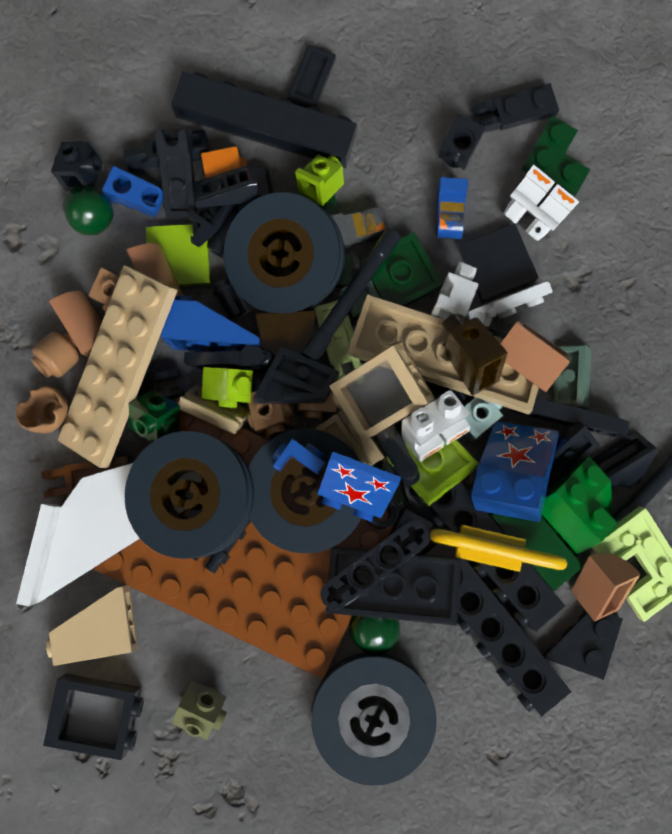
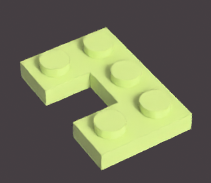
(641, 537)

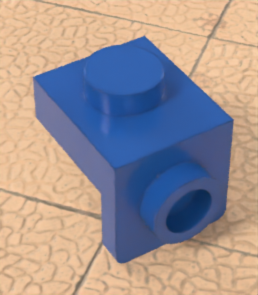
(307, 455)

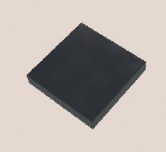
(499, 261)

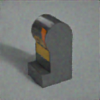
(361, 227)

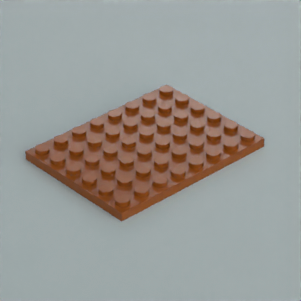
(262, 590)

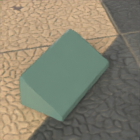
(573, 383)

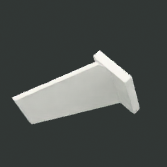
(80, 533)

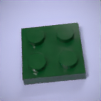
(406, 273)

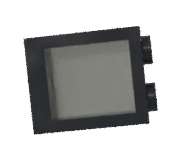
(93, 716)

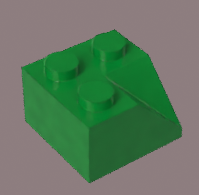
(581, 506)

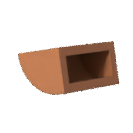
(153, 262)
(78, 318)
(534, 355)
(604, 584)

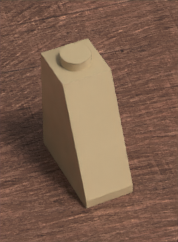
(97, 631)

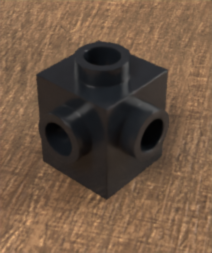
(76, 165)

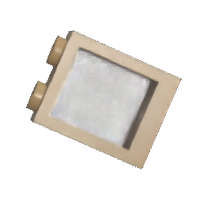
(381, 392)

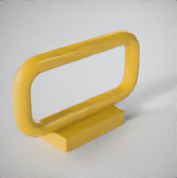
(495, 549)

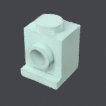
(479, 425)

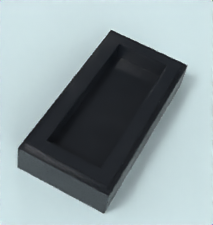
(311, 77)

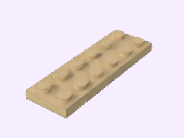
(425, 340)
(116, 365)

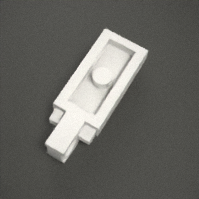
(506, 305)

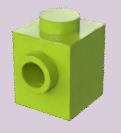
(227, 386)

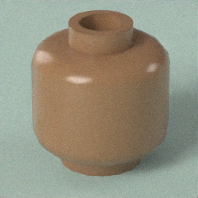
(55, 354)

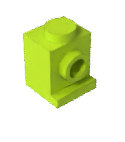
(322, 173)

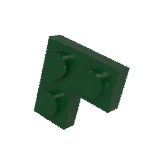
(550, 157)

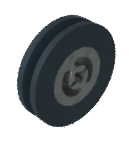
(408, 733)

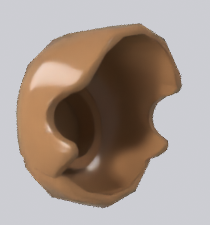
(42, 411)

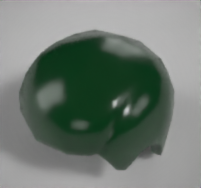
(87, 210)
(374, 634)

